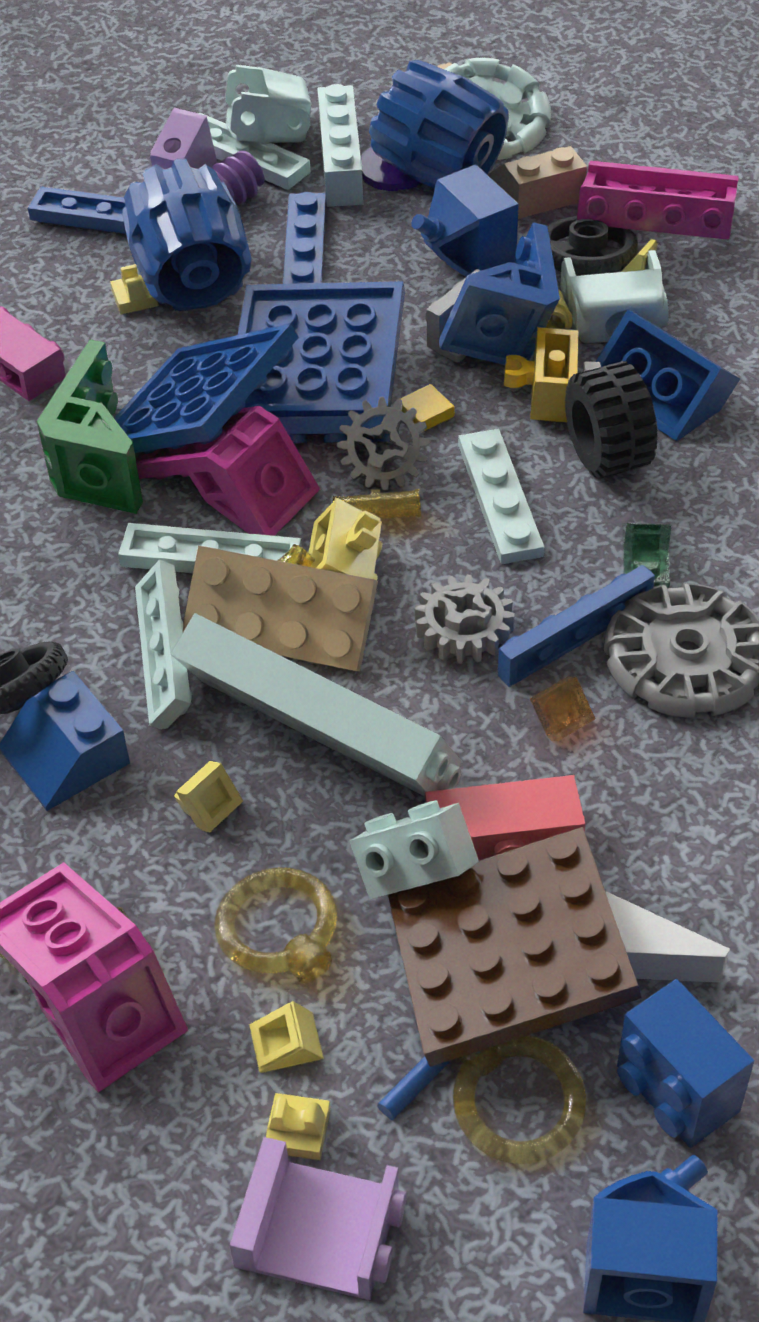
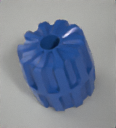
(437, 124)
(186, 236)

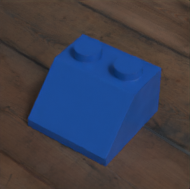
(64, 741)

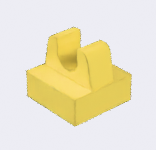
(131, 291)
(208, 796)
(300, 1124)

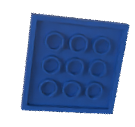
(342, 347)
(202, 389)

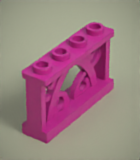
(658, 199)

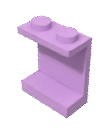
(316, 1224)

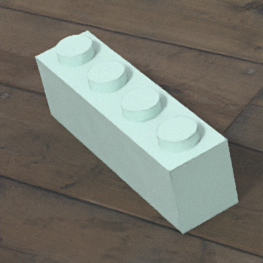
(340, 146)

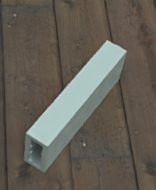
(318, 707)

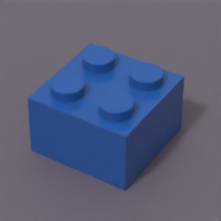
(683, 1064)

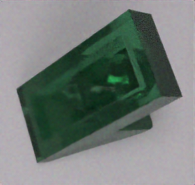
(648, 547)

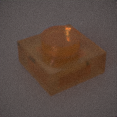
(562, 708)

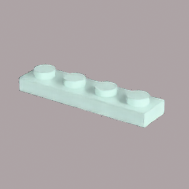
(277, 164)
(500, 496)
(178, 546)
(160, 630)

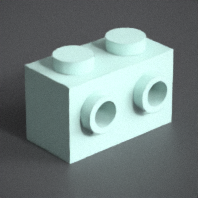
(413, 850)

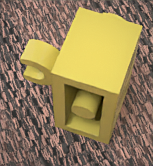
(346, 540)

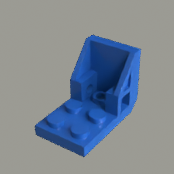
(505, 304)

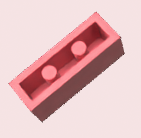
(515, 812)

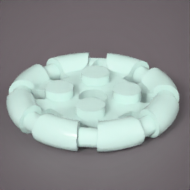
(518, 86)

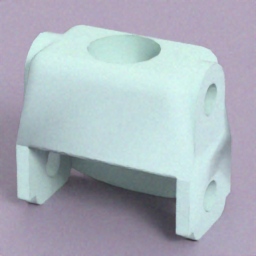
(271, 110)
(603, 299)

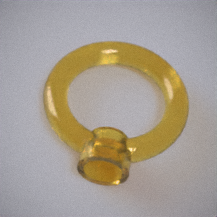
(304, 954)
(511, 1151)

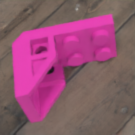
(244, 474)
(89, 974)

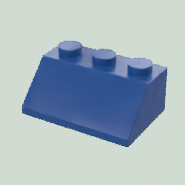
(680, 380)

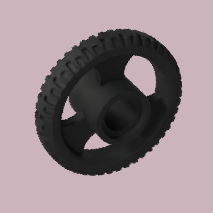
(589, 246)
(28, 673)

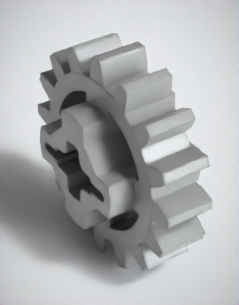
(390, 425)
(467, 616)

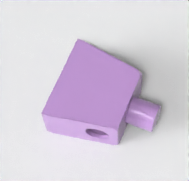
(184, 137)

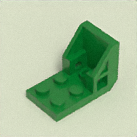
(82, 442)

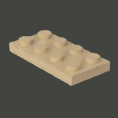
(284, 606)

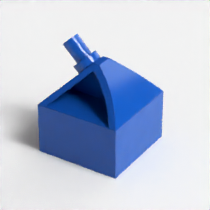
(470, 222)
(652, 1248)

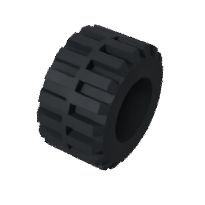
(611, 419)

